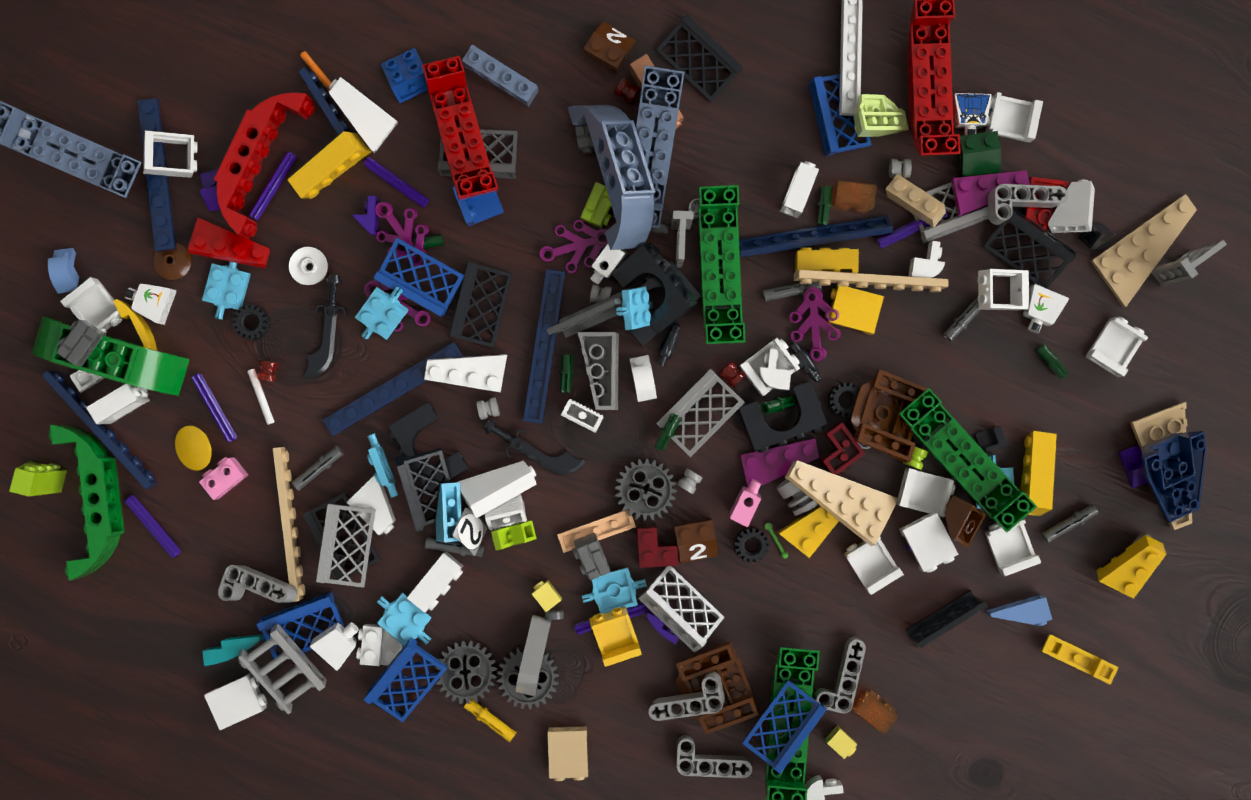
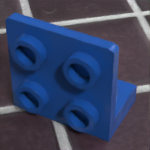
(405, 75)
(479, 207)

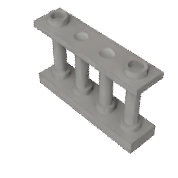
(290, 651)

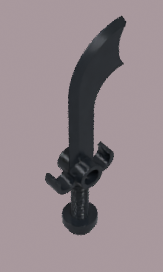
(322, 358)
(560, 465)

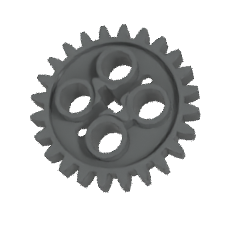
(640, 507)
(483, 670)
(510, 687)

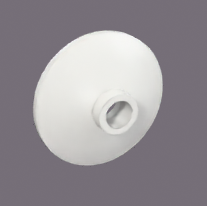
(299, 262)

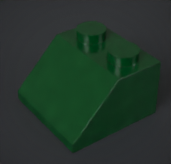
(979, 154)

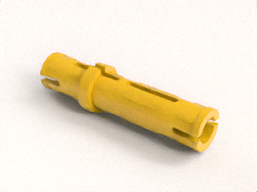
(490, 720)

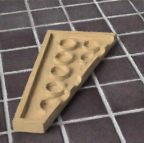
(1135, 256)
(1160, 425)
(853, 504)

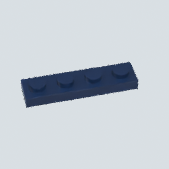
(321, 95)

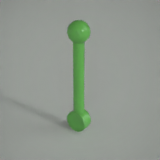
(768, 526)

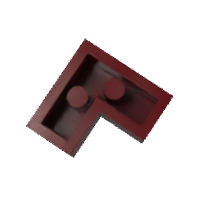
(845, 450)
(653, 554)

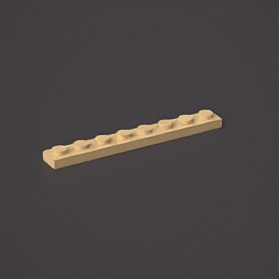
(863, 280)
(288, 515)

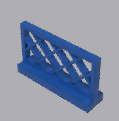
(825, 120)
(412, 292)
(297, 611)
(393, 669)
(799, 735)

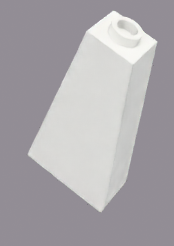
(365, 116)
(496, 487)

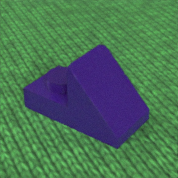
(209, 190)
(369, 221)
(1133, 466)

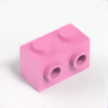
(223, 478)

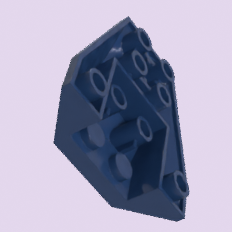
(1176, 472)

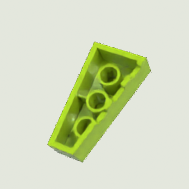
(38, 479)

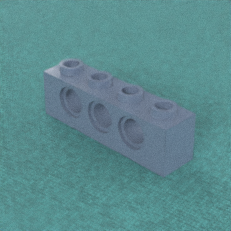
(500, 75)

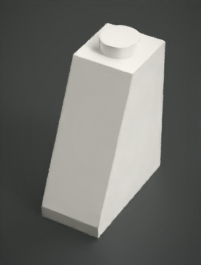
(1076, 211)
(374, 497)

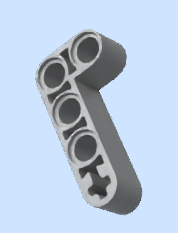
(1027, 199)
(243, 581)
(533, 655)
(845, 674)
(685, 700)
(713, 760)

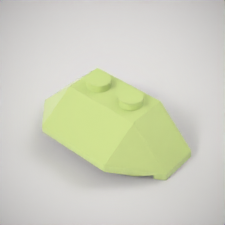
(878, 116)

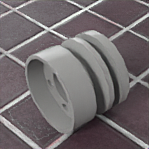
(804, 502)

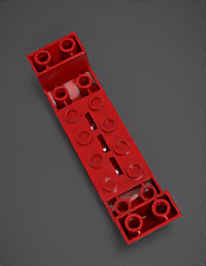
(931, 78)
(459, 128)
(247, 152)

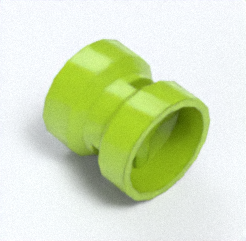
(917, 456)

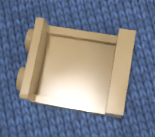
(567, 753)

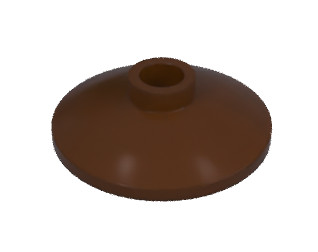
(178, 268)

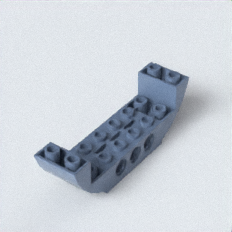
(657, 126)
(67, 151)
(622, 170)

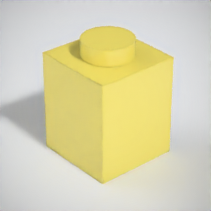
(546, 595)
(841, 742)

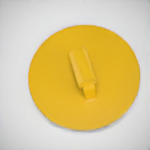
(193, 448)

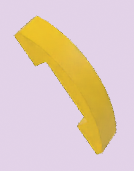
(139, 323)
(1079, 659)

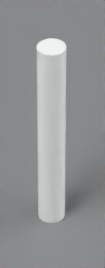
(260, 396)

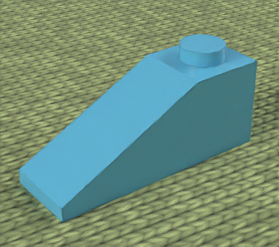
(448, 511)

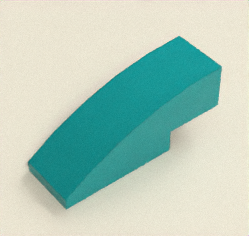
(230, 648)

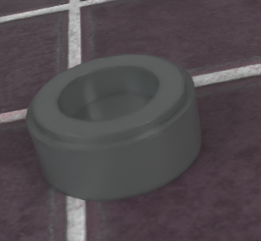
(554, 614)

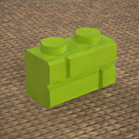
(597, 207)

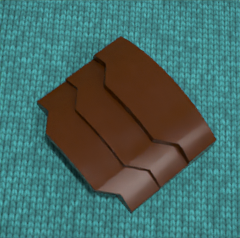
(878, 418)
(739, 697)

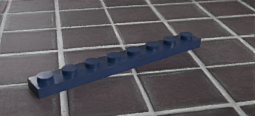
(157, 184)
(815, 236)
(544, 346)
(385, 393)
(106, 435)

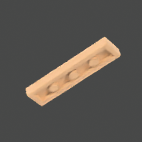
(603, 528)

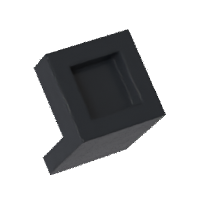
(1098, 237)
(991, 438)

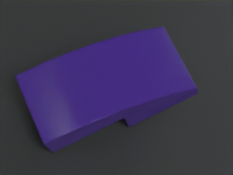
(658, 625)

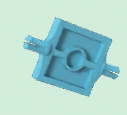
(226, 287)
(635, 308)
(381, 313)
(383, 471)
(614, 590)
(403, 619)

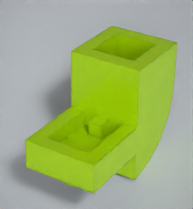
(513, 535)

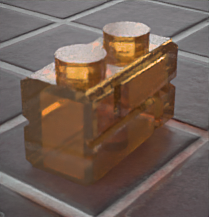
(854, 195)
(874, 711)

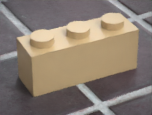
(915, 200)

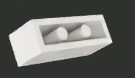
(436, 582)

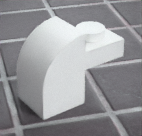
(930, 266)
(774, 377)
(643, 378)
(818, 788)

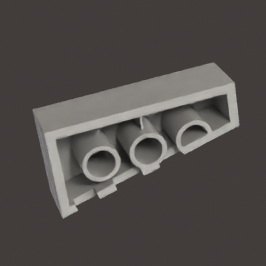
(602, 366)

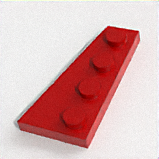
(222, 244)

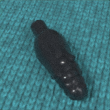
(668, 345)
(806, 362)

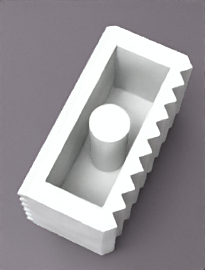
(582, 415)
(506, 514)

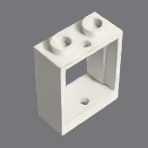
(151, 136)
(799, 189)
(1018, 280)
(118, 404)

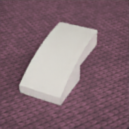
(84, 380)

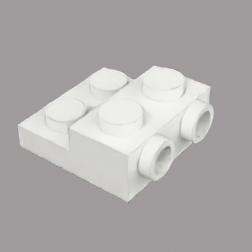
(377, 646)

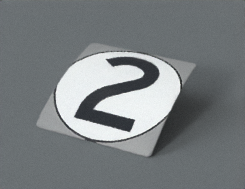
(470, 531)

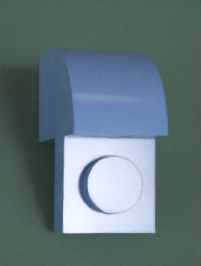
(62, 271)

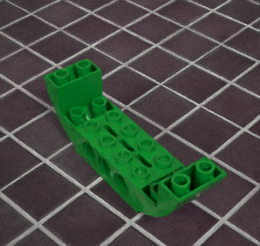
(720, 264)
(116, 360)
(966, 461)
(100, 498)
(799, 668)

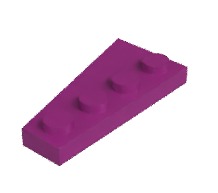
(973, 191)
(777, 461)

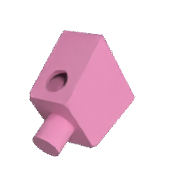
(742, 510)

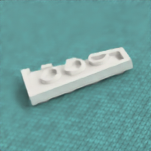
(475, 372)

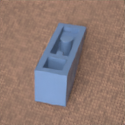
(1029, 611)

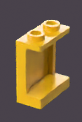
(856, 308)
(615, 636)

